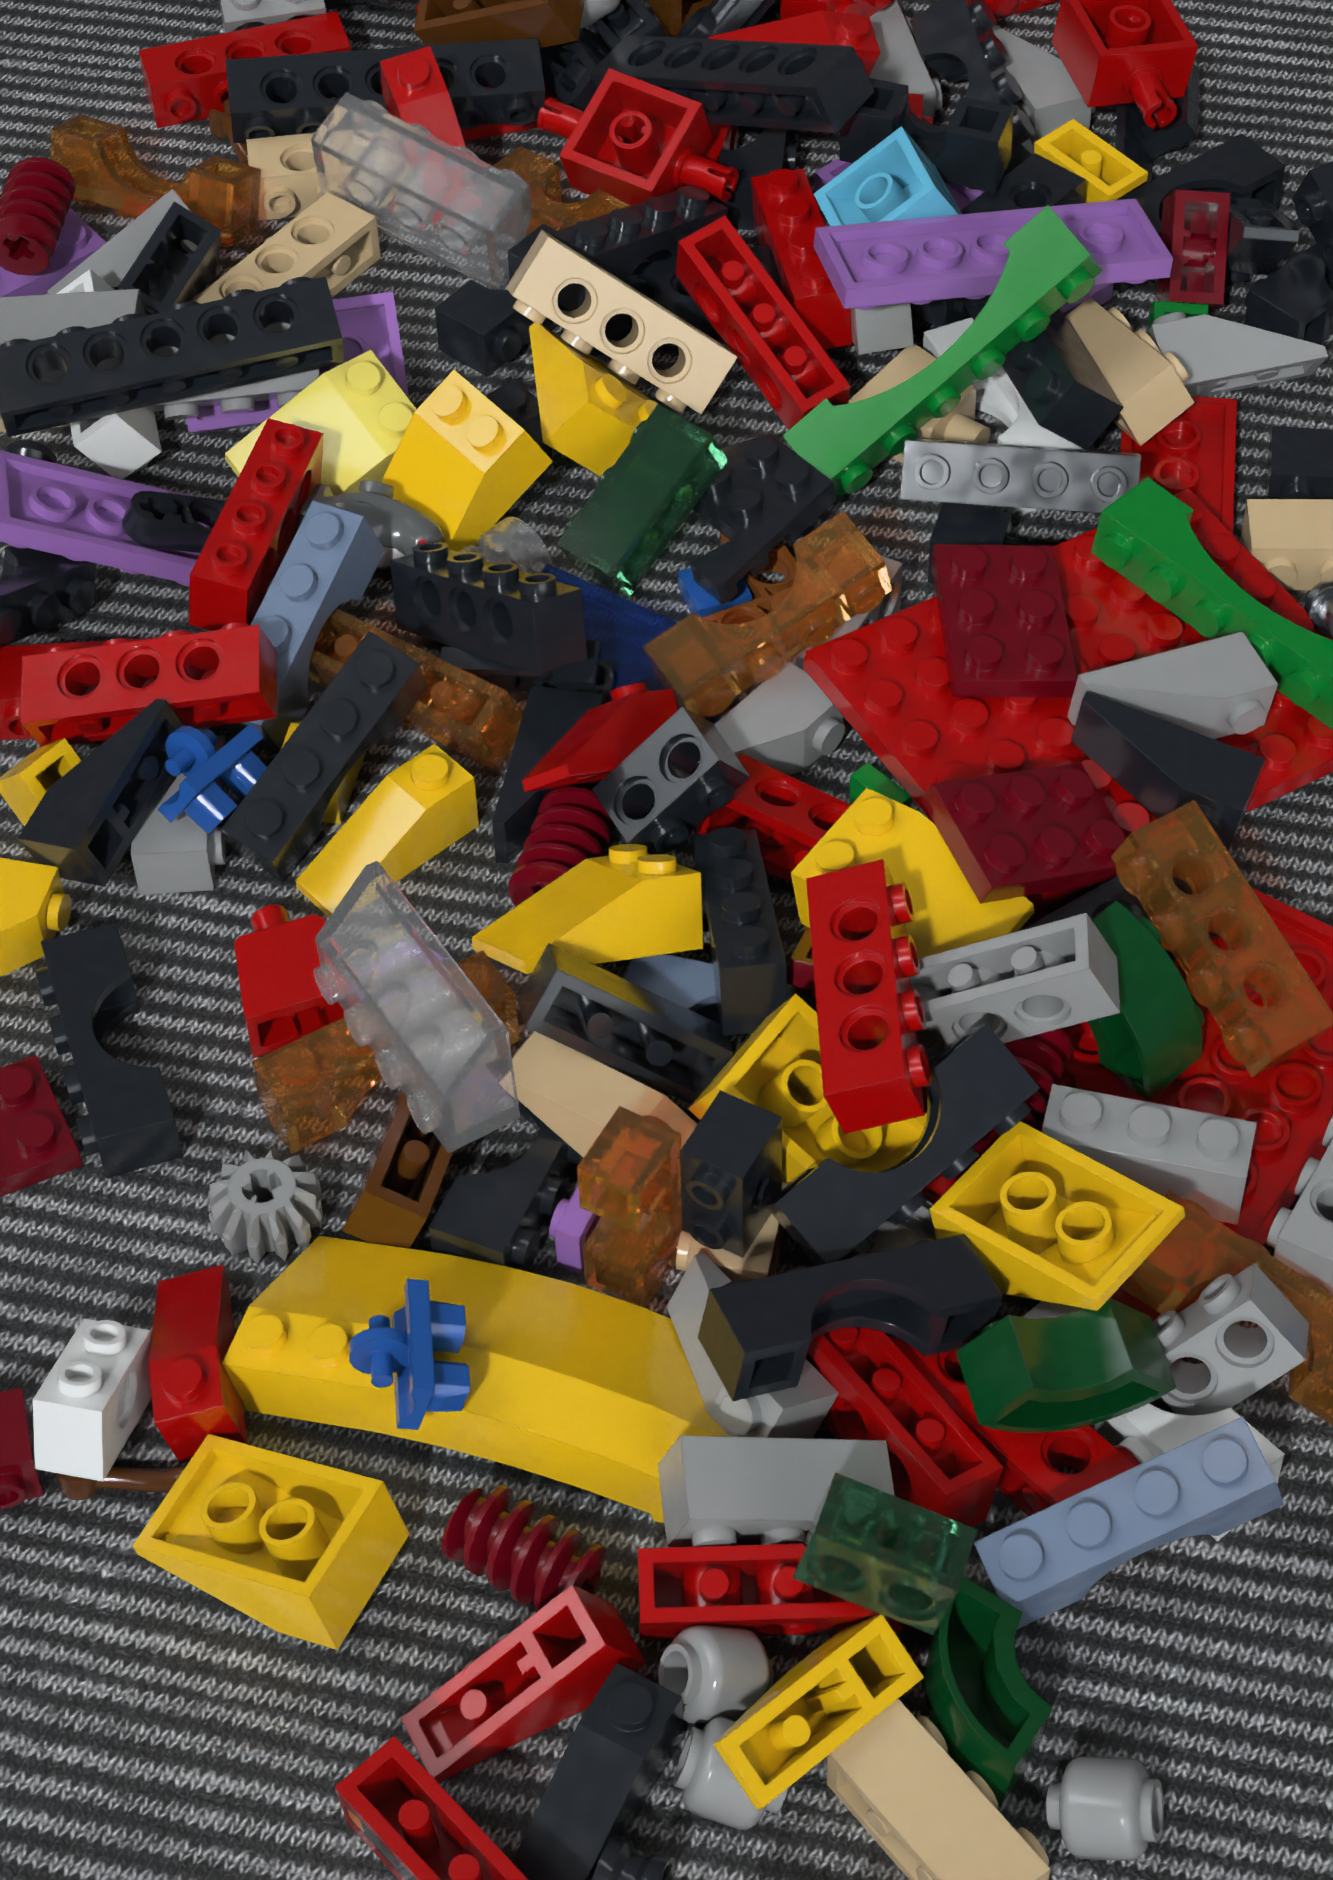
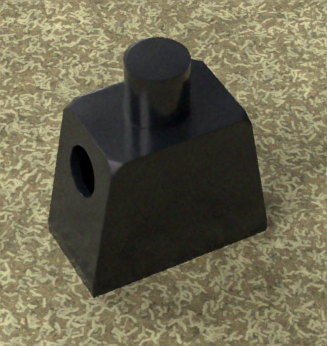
(167, 268)

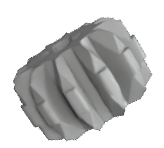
(265, 1205)

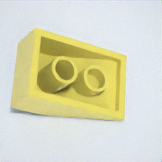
(360, 418)

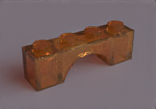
(113, 176)
(716, 661)
(321, 1078)
(1206, 1249)

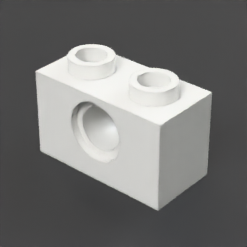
(92, 1399)

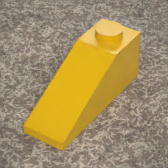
(400, 825)
(817, 1708)

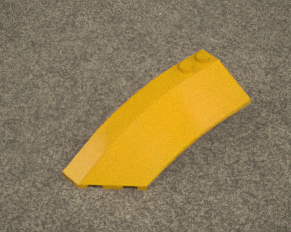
(554, 1368)

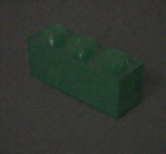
(642, 500)

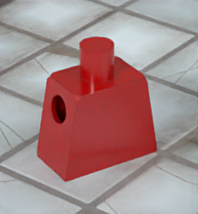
(279, 981)

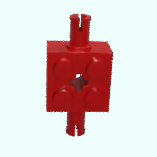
(1126, 53)
(636, 142)

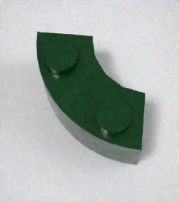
(1158, 1020)
(1064, 1369)
(979, 1691)

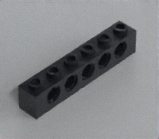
(311, 79)
(750, 80)
(193, 370)

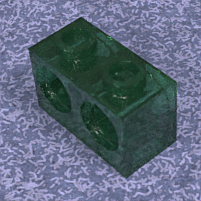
(885, 1553)

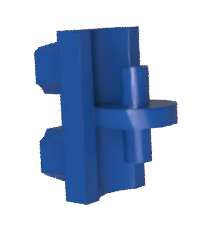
(195, 757)
(408, 1353)

